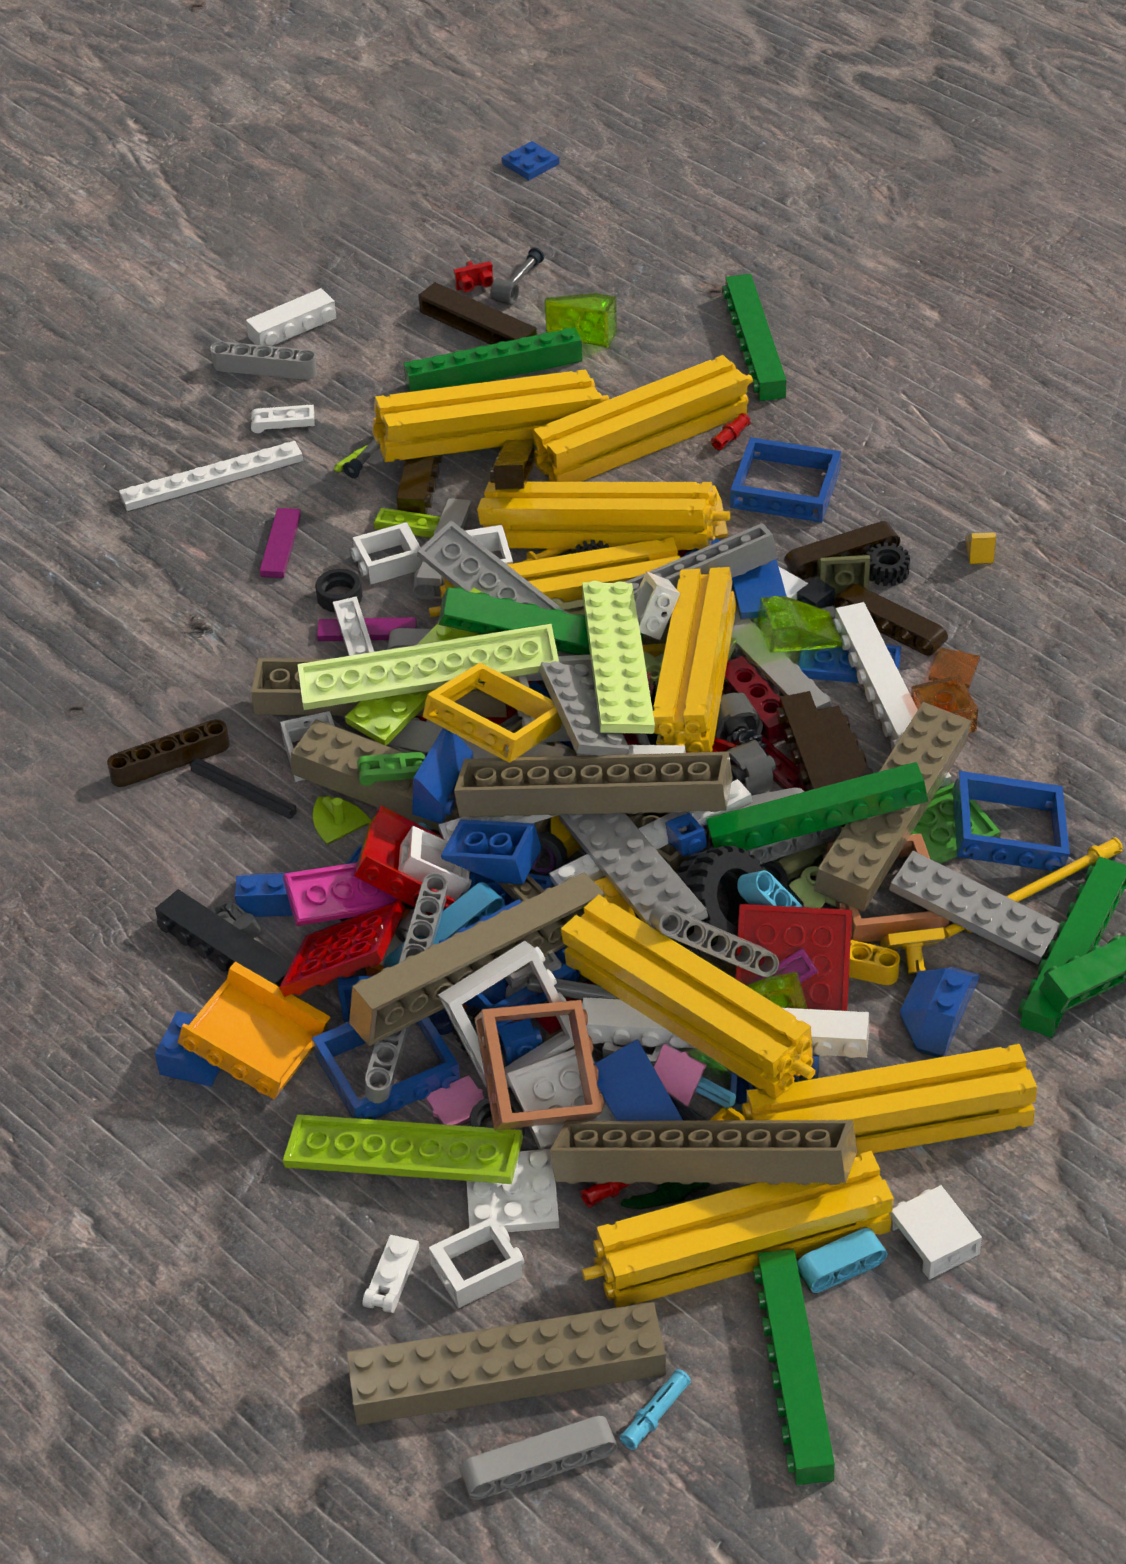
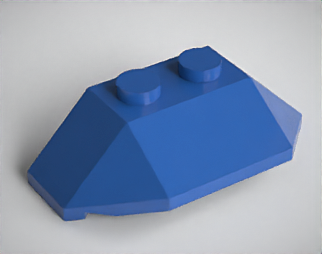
(936, 1007)

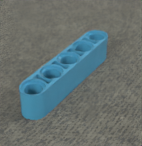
(464, 912)

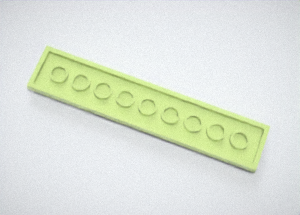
(617, 658)
(423, 666)

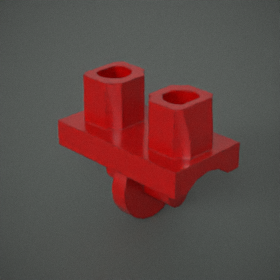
(473, 275)

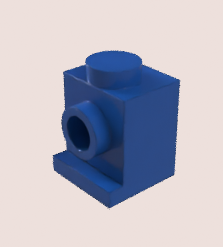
(689, 841)
(518, 1039)

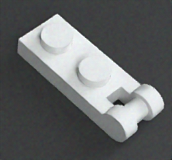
(282, 417)
(391, 1273)

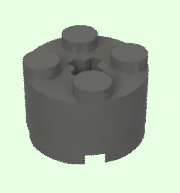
(736, 713)
(752, 767)

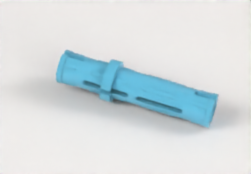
(647, 1419)

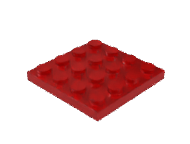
(819, 931)
(342, 949)

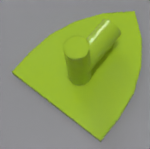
(337, 818)

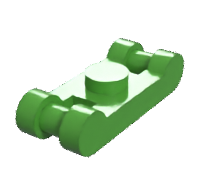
(389, 766)

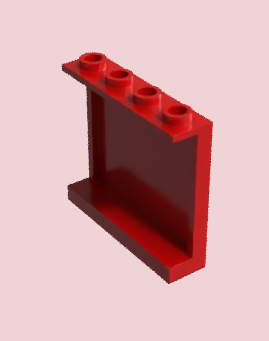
(380, 857)

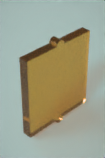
(954, 663)

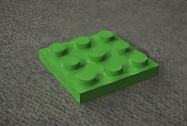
(938, 825)

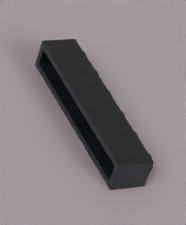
(217, 938)

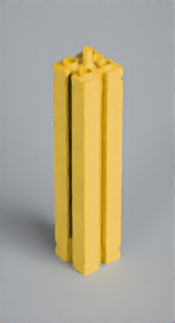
(477, 414)
(641, 421)
(613, 512)
(564, 574)
(695, 660)
(689, 996)
(914, 1100)
(727, 1230)

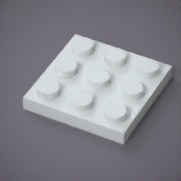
(550, 1086)
(525, 1203)

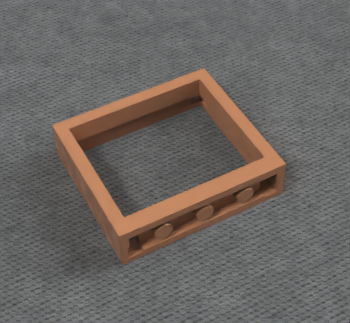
(878, 927)
(495, 1074)

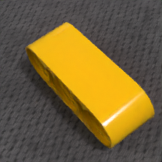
(873, 963)

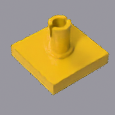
(912, 943)

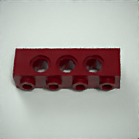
(743, 678)

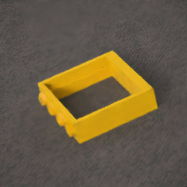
(483, 731)

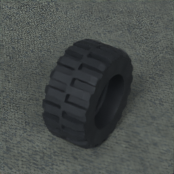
(702, 875)

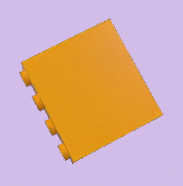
(254, 1031)

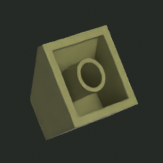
(843, 571)

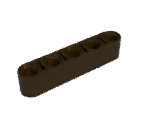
(803, 560)
(896, 620)
(168, 753)

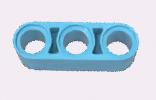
(764, 889)
(841, 1260)

